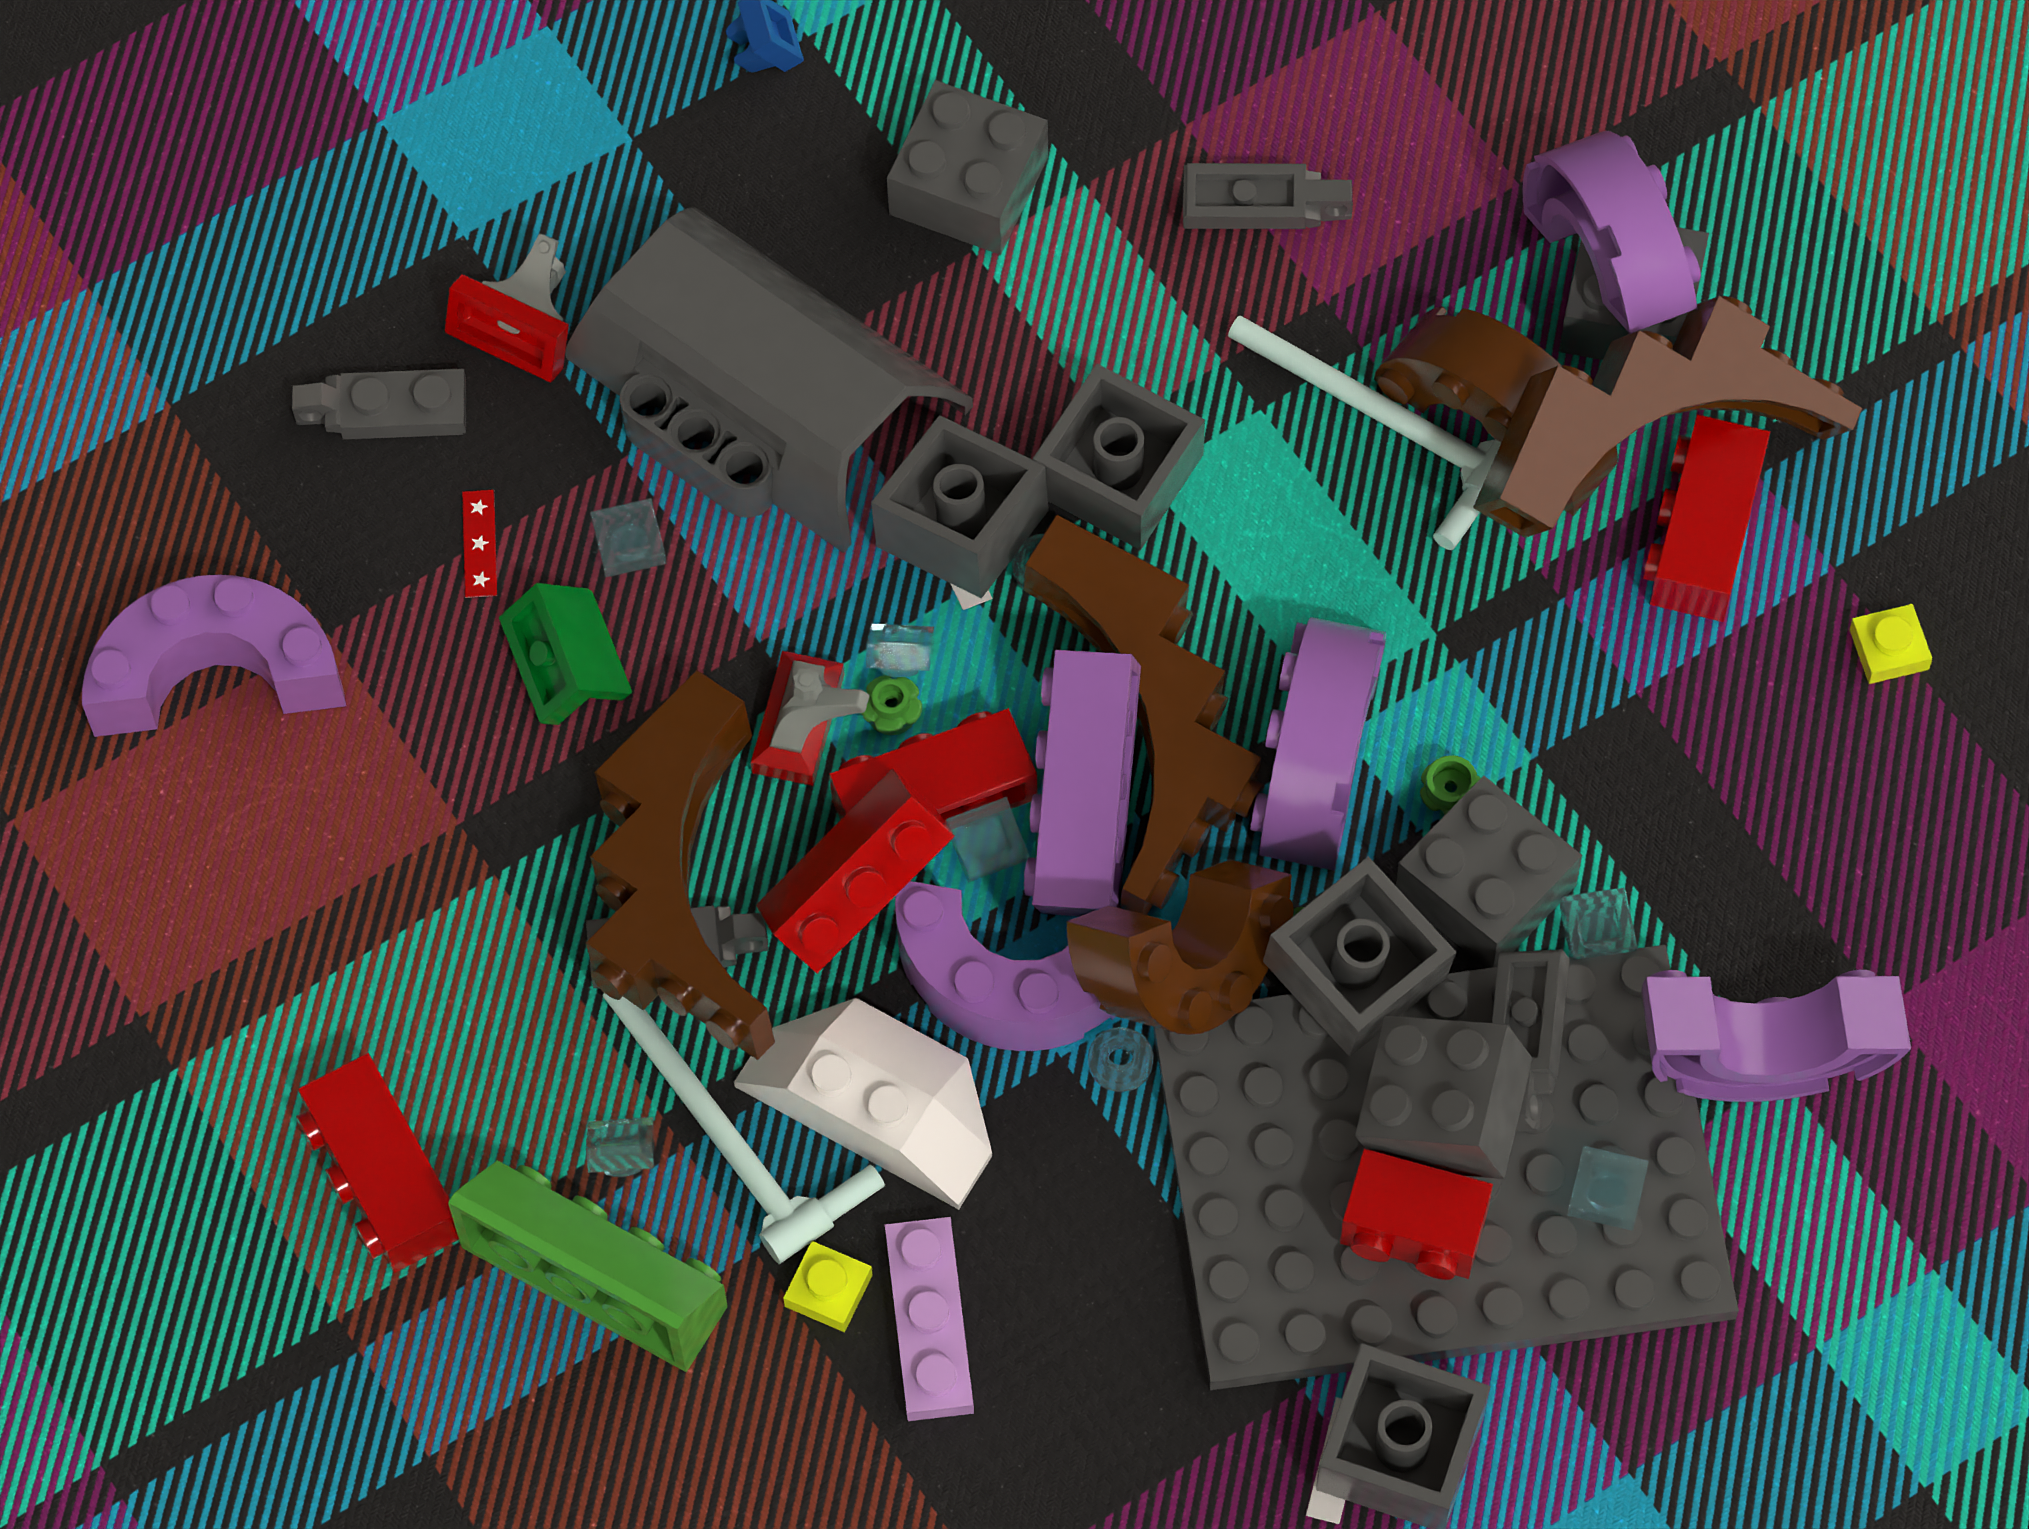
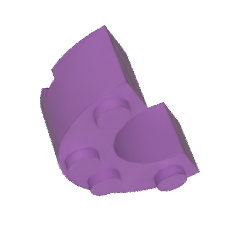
(1623, 221)
(201, 626)
(1317, 740)
(982, 993)
(1776, 1045)

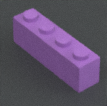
(1084, 782)

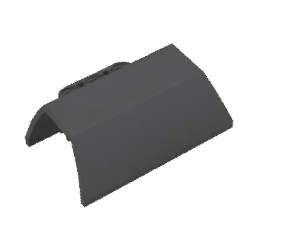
(748, 365)

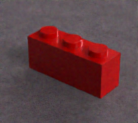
(1706, 517)
(951, 770)
(854, 871)
(377, 1164)

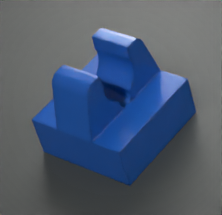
(770, 36)

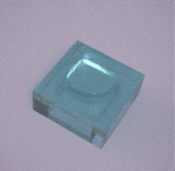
(628, 537)
(900, 649)
(987, 839)
(1598, 924)
(620, 1146)
(1608, 1188)

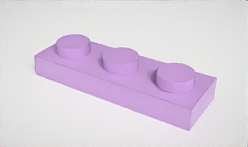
(929, 1319)

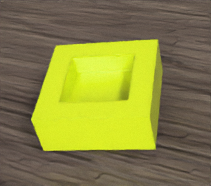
(1890, 644)
(828, 1286)

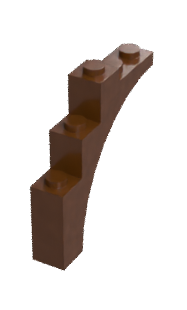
(1572, 421)
(1142, 612)
(657, 797)

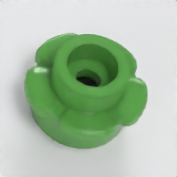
(897, 718)
(1442, 772)

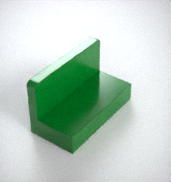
(563, 650)

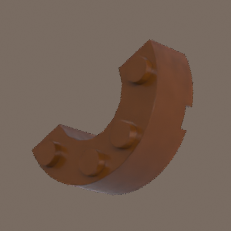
(1475, 368)
(1201, 968)

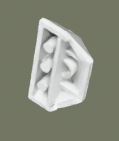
(878, 1094)

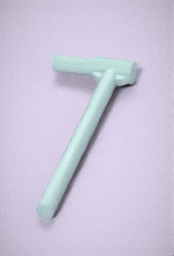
(1472, 460)
(789, 1222)

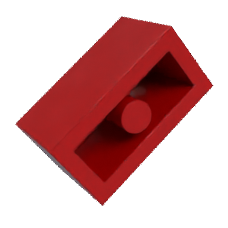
(1415, 1215)

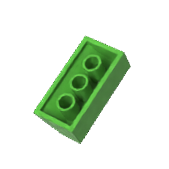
(589, 1262)

